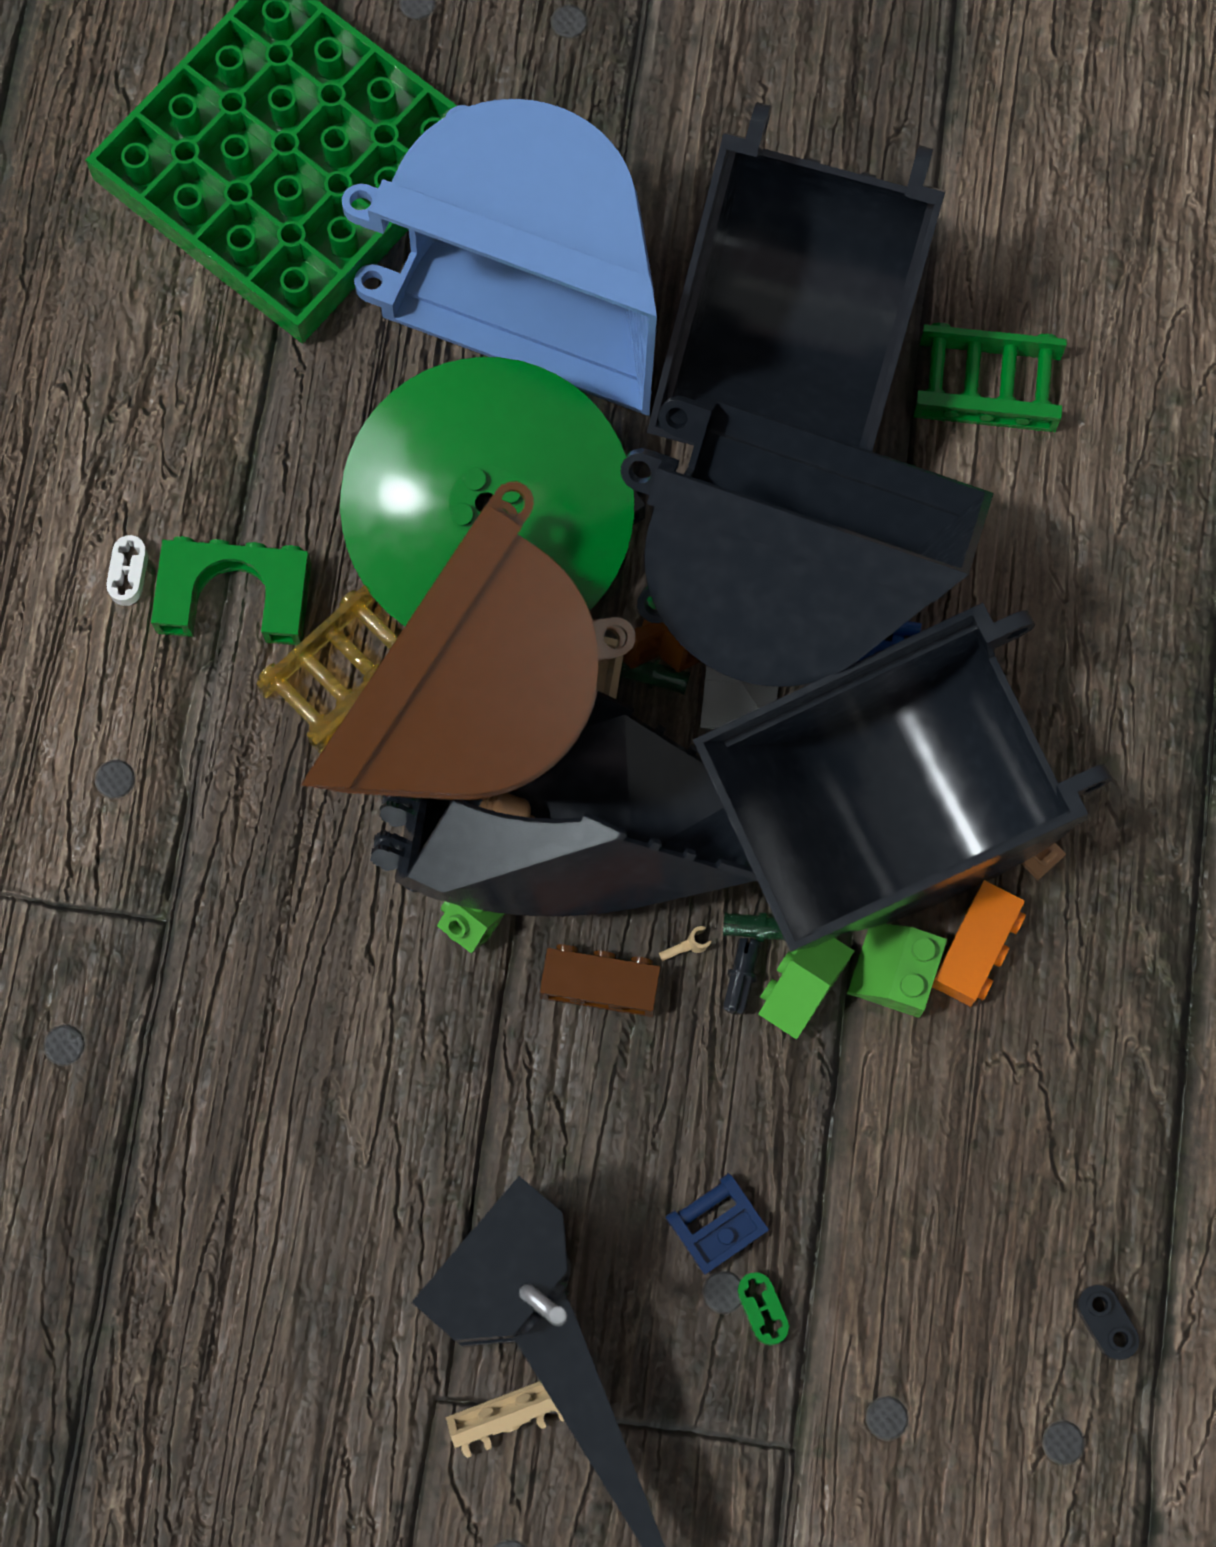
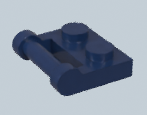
(726, 1233)

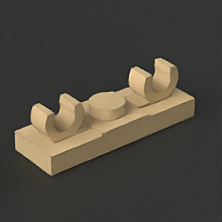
(500, 1415)

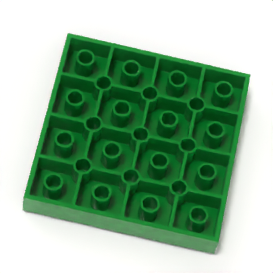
(257, 144)

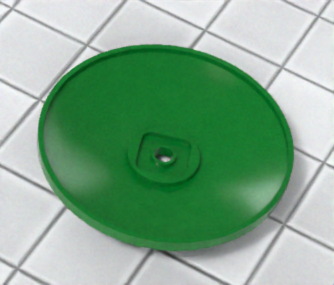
(463, 435)

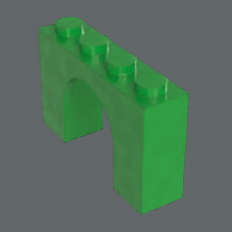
(190, 565)

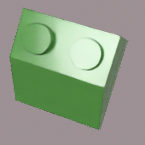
(897, 967)

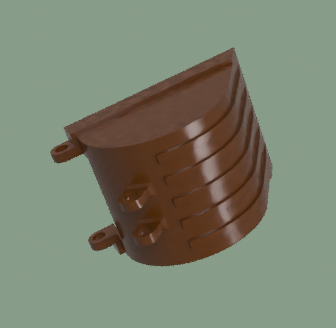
(481, 678)

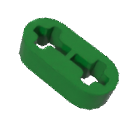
(771, 1304)

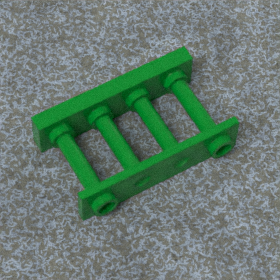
(970, 406)

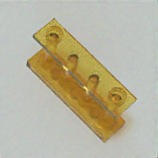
(275, 676)

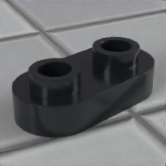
(1106, 1323)

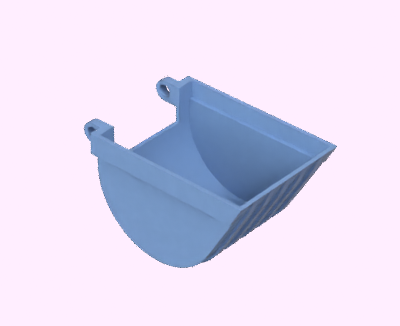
(521, 246)

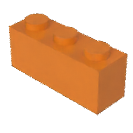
(979, 944)

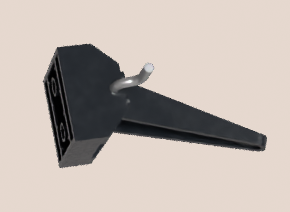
(510, 1289)

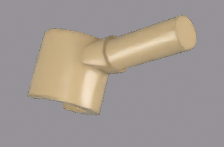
(687, 945)

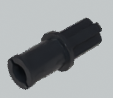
(742, 976)

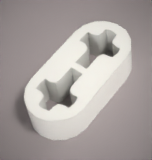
(119, 568)

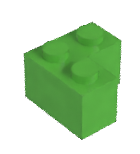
(803, 985)

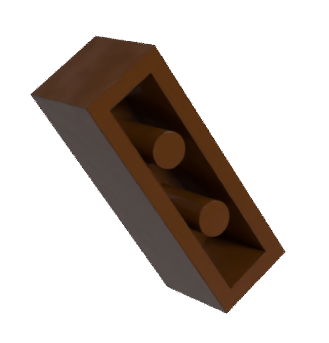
(600, 980)

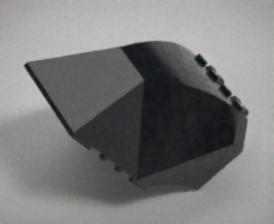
(612, 831)

